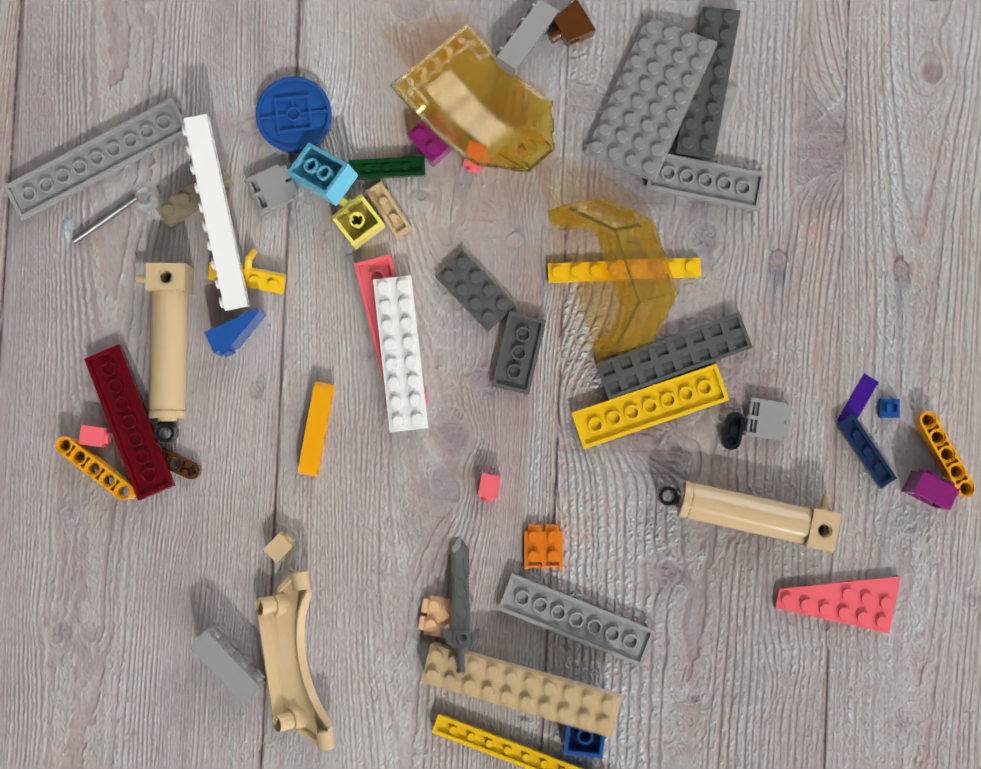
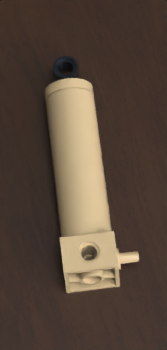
(168, 343)
(756, 514)

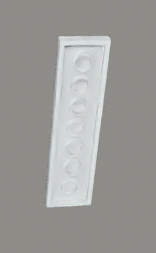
(400, 353)

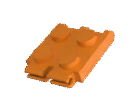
(543, 546)

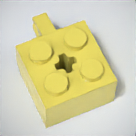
(361, 209)

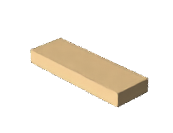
(388, 209)

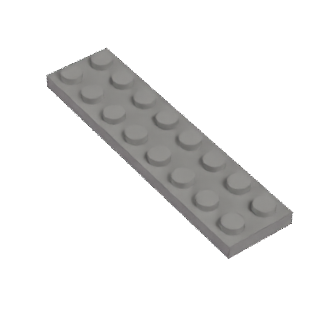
(576, 619)

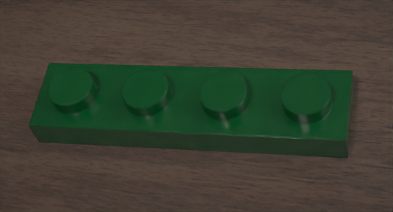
(389, 167)

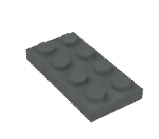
(475, 291)
(518, 353)

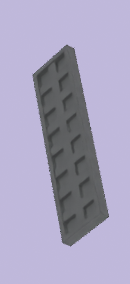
(703, 119)
(673, 355)

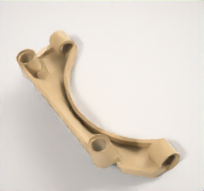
(285, 661)

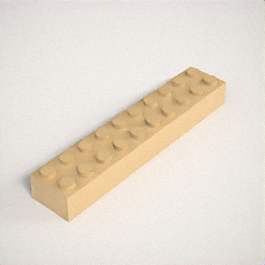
(524, 689)

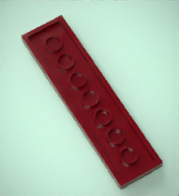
(129, 422)

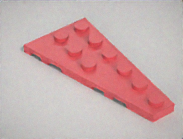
(853, 602)

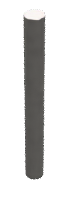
(104, 219)

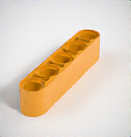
(316, 429)
(935, 449)
(88, 465)

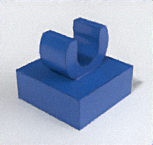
(888, 408)

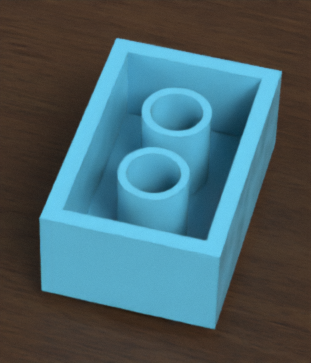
(322, 174)

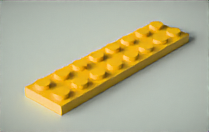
(650, 406)

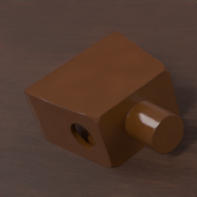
(571, 25)

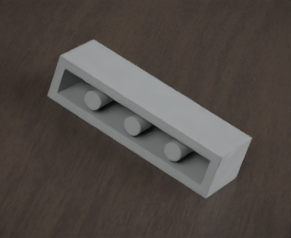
(526, 37)

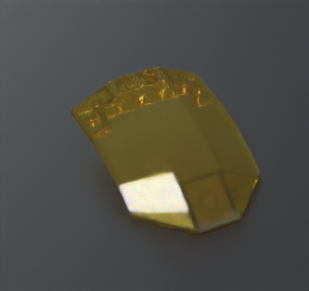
(478, 105)

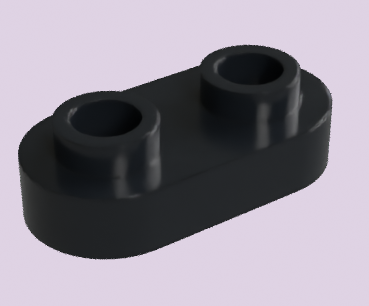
(733, 431)

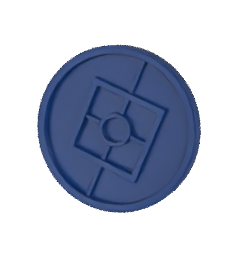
(293, 114)

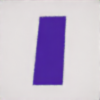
(859, 397)

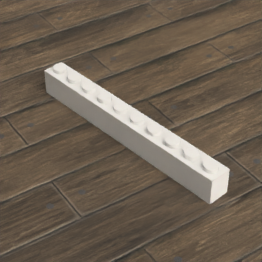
(216, 212)

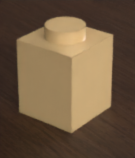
(280, 546)

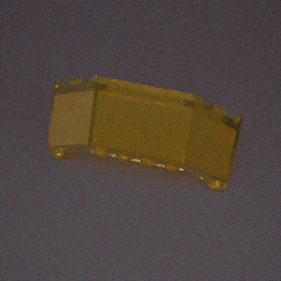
(635, 266)

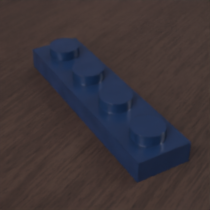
(866, 451)

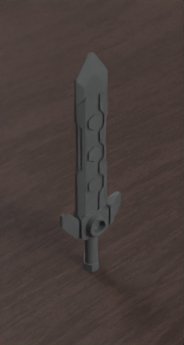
(460, 635)

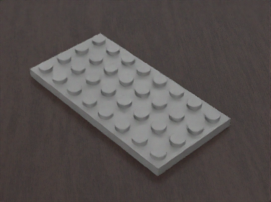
(651, 99)

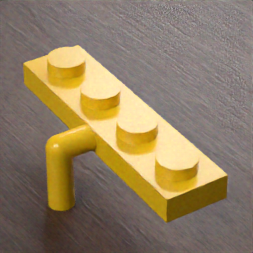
(256, 277)

